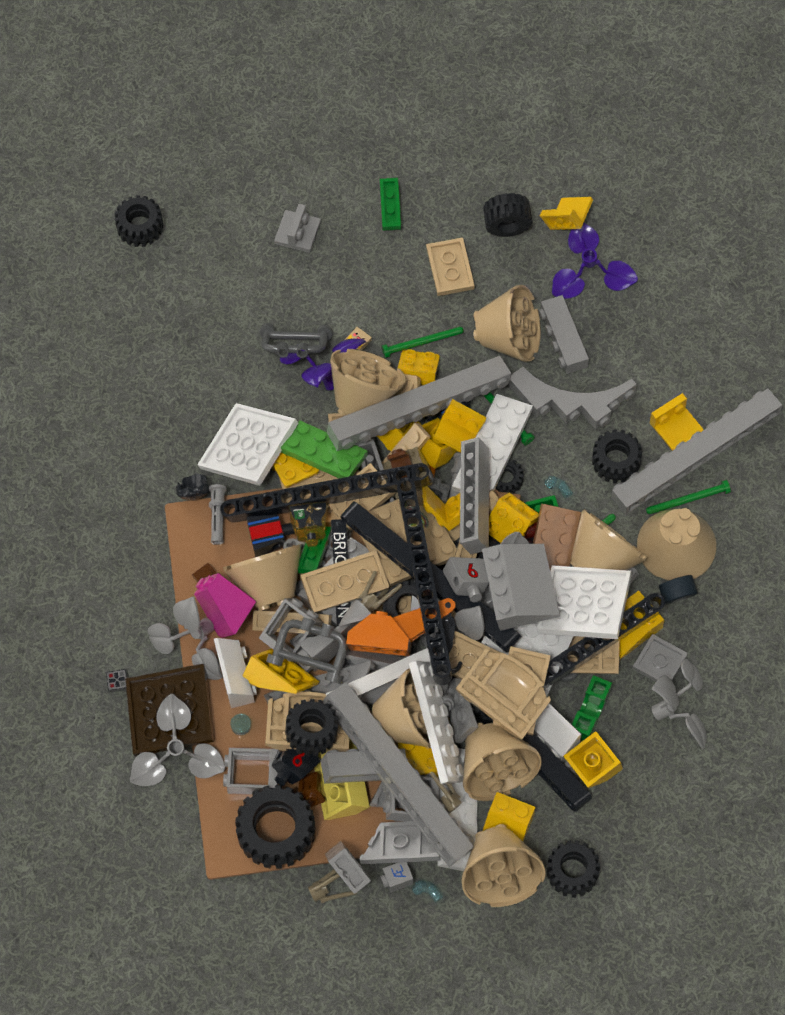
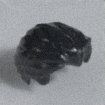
(193, 487)

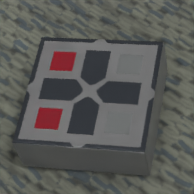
(116, 680)

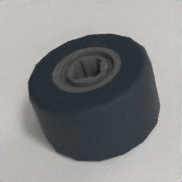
(678, 589)

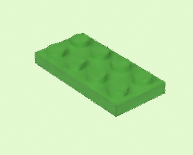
(317, 450)

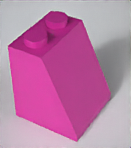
(223, 604)

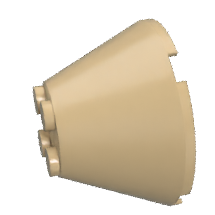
(510, 324)
(362, 380)
(677, 544)
(602, 547)
(268, 576)
(401, 713)
(497, 762)
(501, 869)

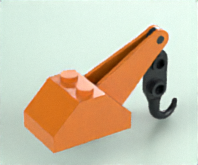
(394, 635)

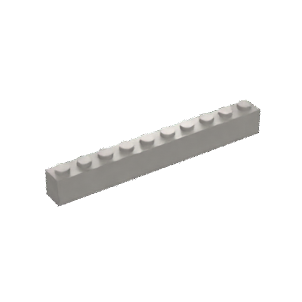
(418, 403)
(696, 451)
(398, 775)

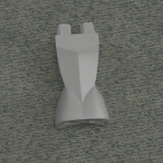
(325, 648)

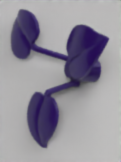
(585, 240)
(322, 372)

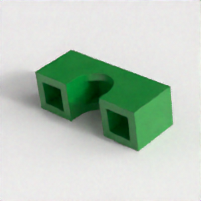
(592, 706)

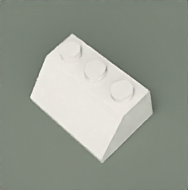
(232, 665)
(556, 732)

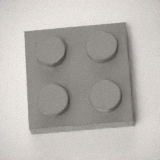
(659, 659)

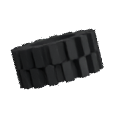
(517, 481)

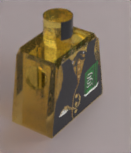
(309, 522)

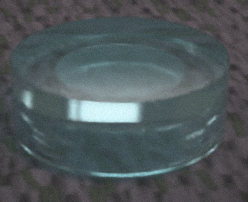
(240, 724)

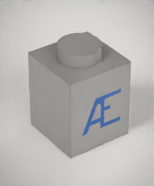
(396, 876)

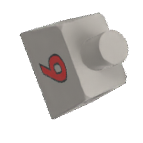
(467, 576)

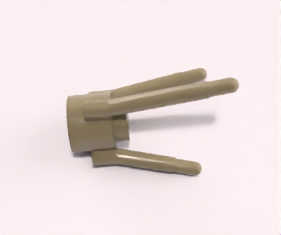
(372, 601)
(451, 799)
(319, 889)

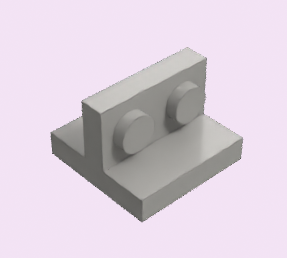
(298, 229)

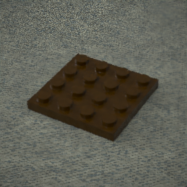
(147, 693)

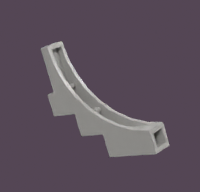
(568, 405)

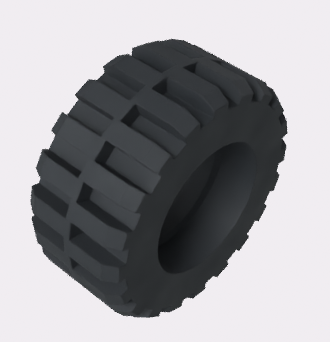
(270, 801)

